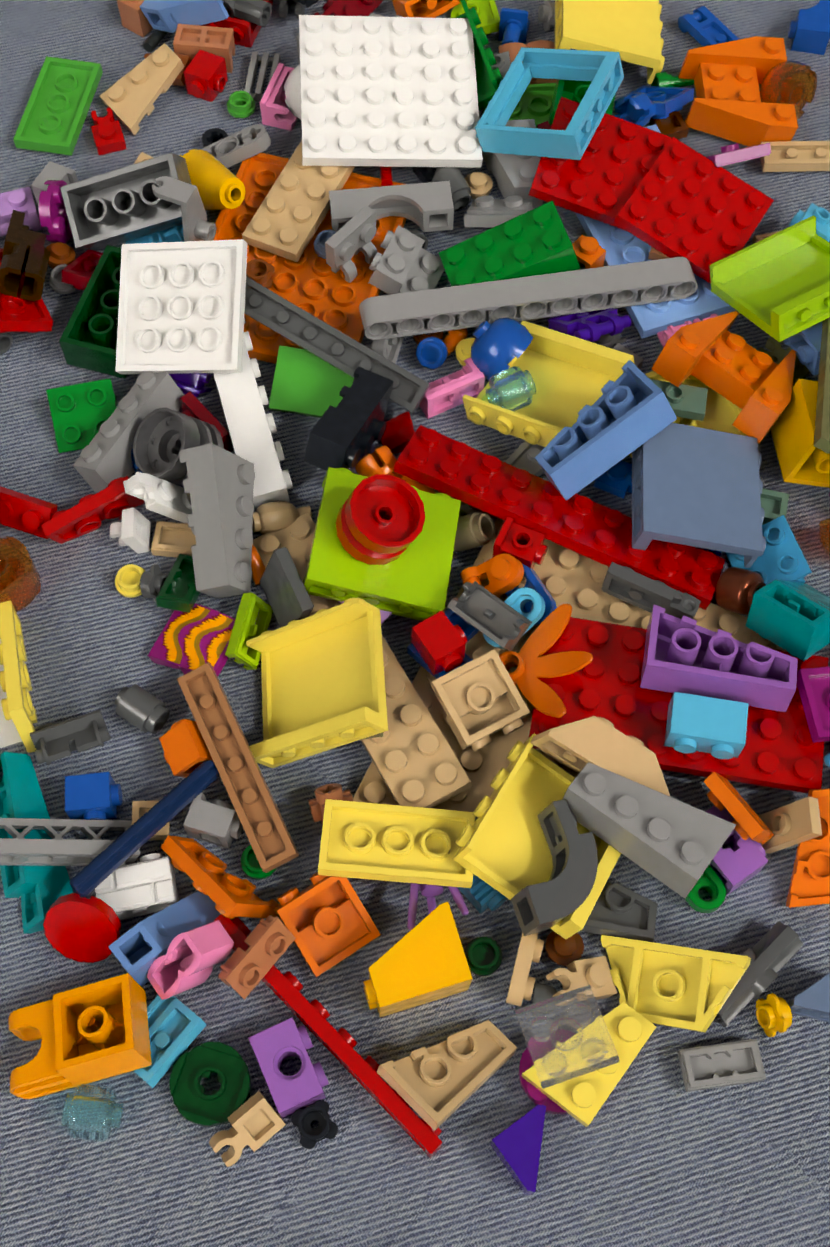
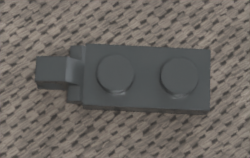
(645, 592)

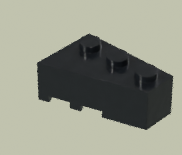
(353, 425)

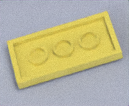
(393, 843)

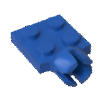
(652, 102)

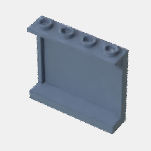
(698, 491)

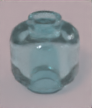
(511, 388)
(91, 1112)

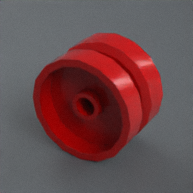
(380, 519)

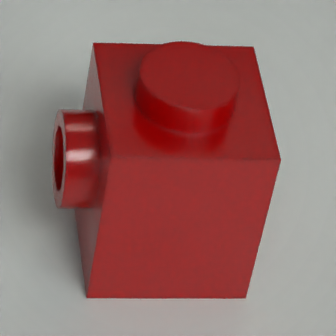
(206, 76)
(439, 643)

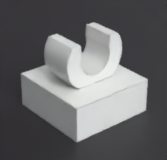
(132, 531)

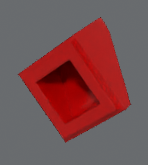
(398, 432)

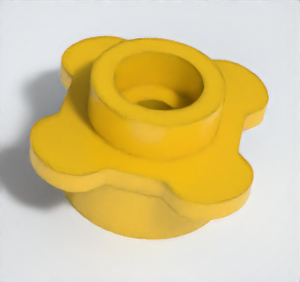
(773, 1014)

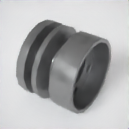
(163, 436)

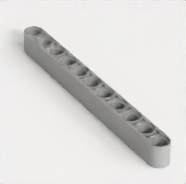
(527, 298)

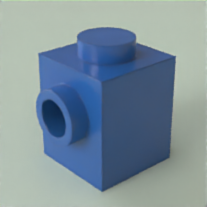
(92, 796)

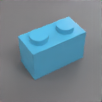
(706, 725)

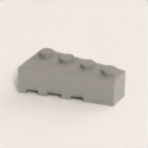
(220, 519)
(648, 826)

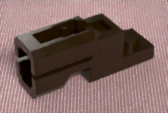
(23, 253)

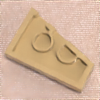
(137, 90)
(447, 1074)

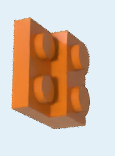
(326, 921)

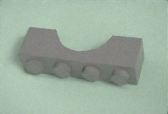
(424, 203)
(110, 450)

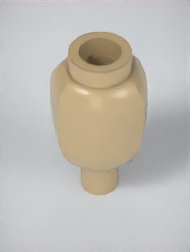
(276, 516)

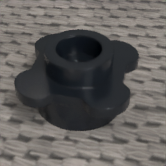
(303, 1120)

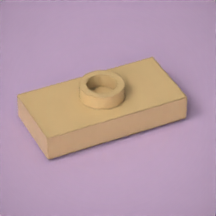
(792, 824)

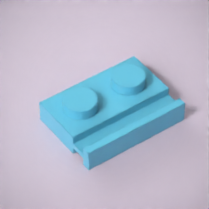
(170, 1033)

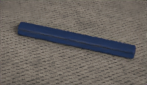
(144, 829)

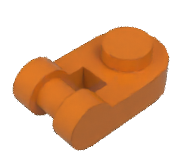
(502, 572)

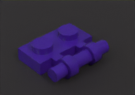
(591, 324)

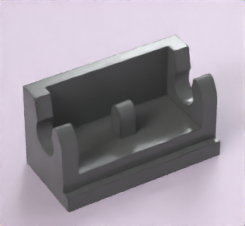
(490, 615)

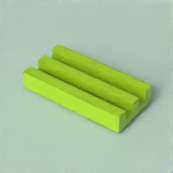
(245, 628)

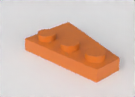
(230, 893)

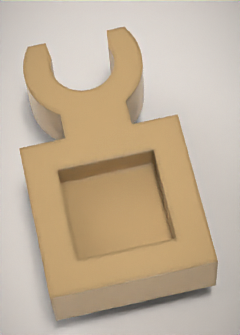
(586, 972)
(252, 1126)

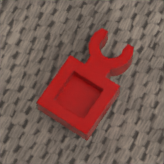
(107, 133)

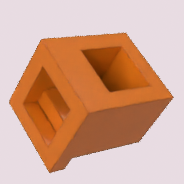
(589, 252)

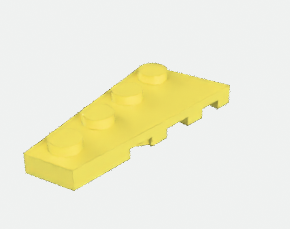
(15, 677)

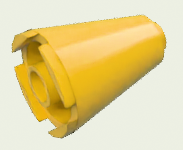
(214, 181)

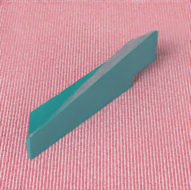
(35, 884)

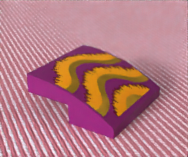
(194, 640)

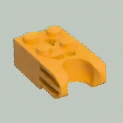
(84, 1036)

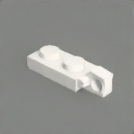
(160, 496)

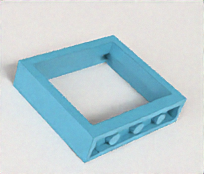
(600, 67)

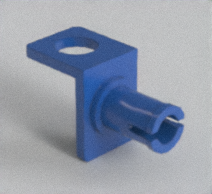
(513, 26)

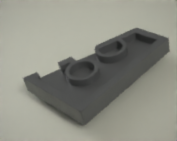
(622, 914)

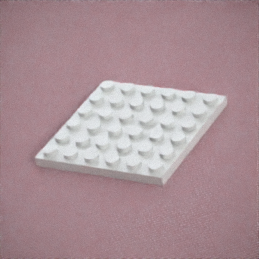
(388, 92)

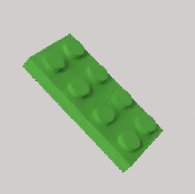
(58, 106)

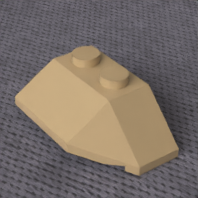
(601, 744)

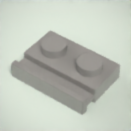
(491, 212)

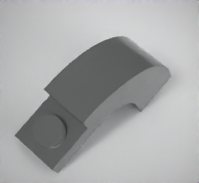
(572, 874)

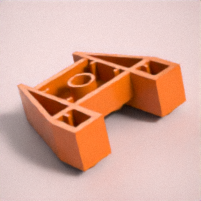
(729, 92)
(732, 370)

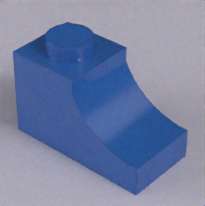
(811, 29)

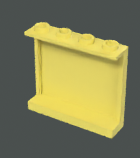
(613, 26)
(566, 378)
(321, 683)
(507, 839)

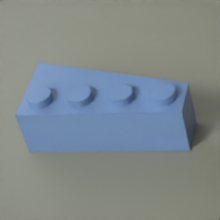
(606, 432)

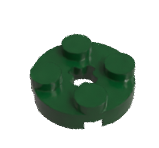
(199, 1064)

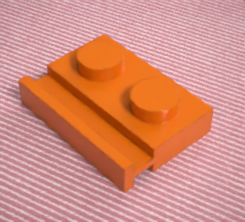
(747, 822)

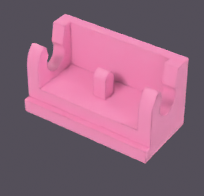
(273, 104)
(449, 390)

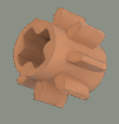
(328, 791)

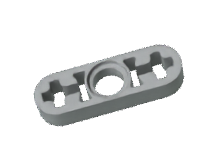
(244, 145)

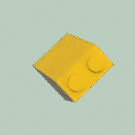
(794, 439)
(420, 966)

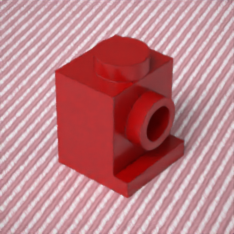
(520, 543)

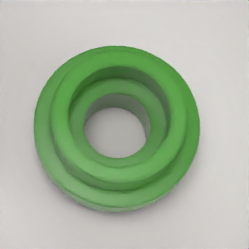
(241, 104)

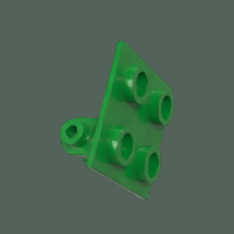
(80, 412)

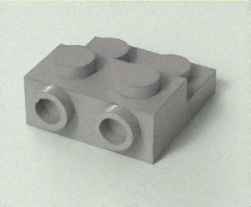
(405, 264)

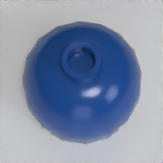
(498, 344)

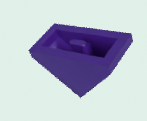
(521, 1147)

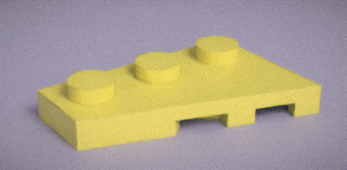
(587, 1093)

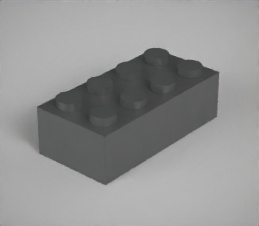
(122, 203)

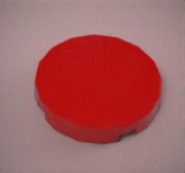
(81, 927)

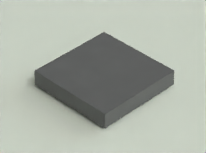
(285, 589)

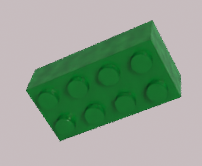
(515, 249)

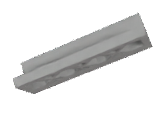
(57, 850)

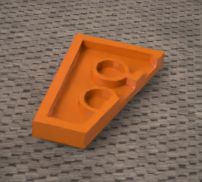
(812, 862)

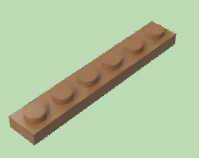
(238, 768)

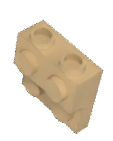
(480, 701)

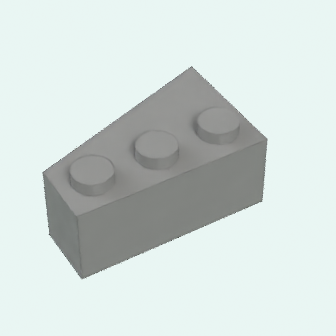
(512, 171)

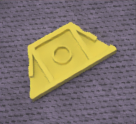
(673, 982)

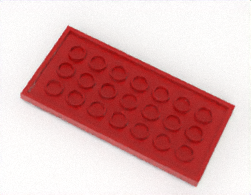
(777, 742)

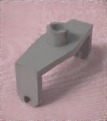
(192, 208)

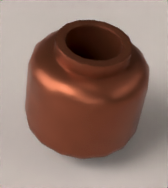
(737, 588)

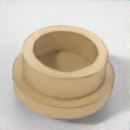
(479, 183)

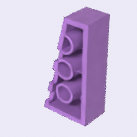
(714, 664)

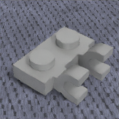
(350, 240)

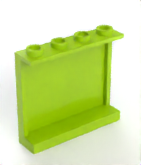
(779, 280)
(406, 587)

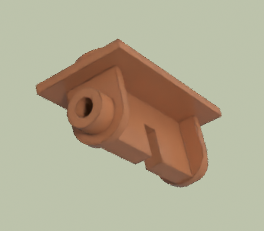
(267, 945)

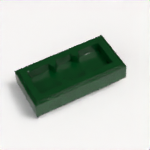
(179, 587)

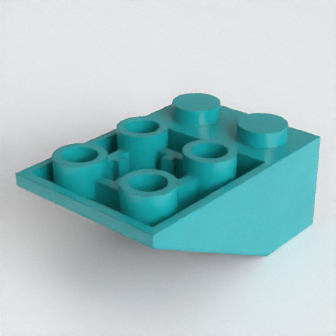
(791, 617)

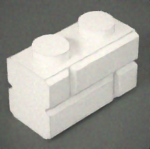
(140, 887)

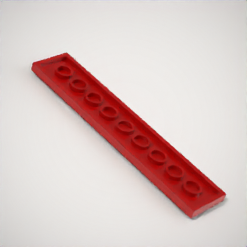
(536, 504)

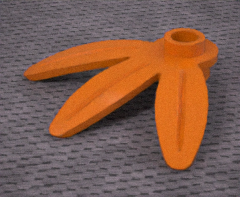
(532, 666)

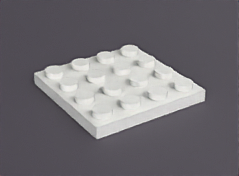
(181, 307)

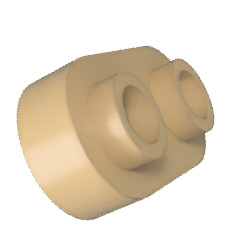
(521, 983)

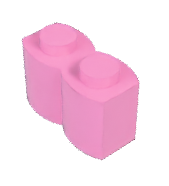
(190, 959)

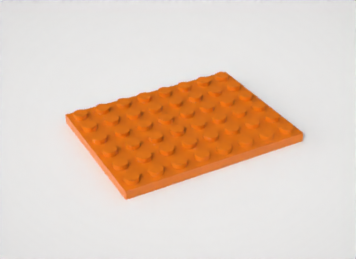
(310, 280)

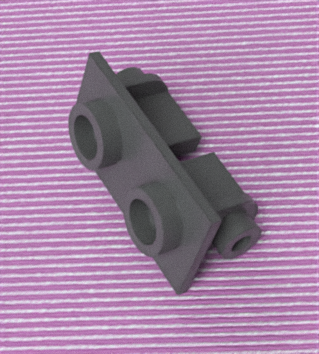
(71, 735)

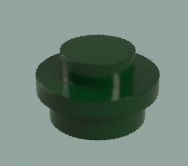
(483, 956)

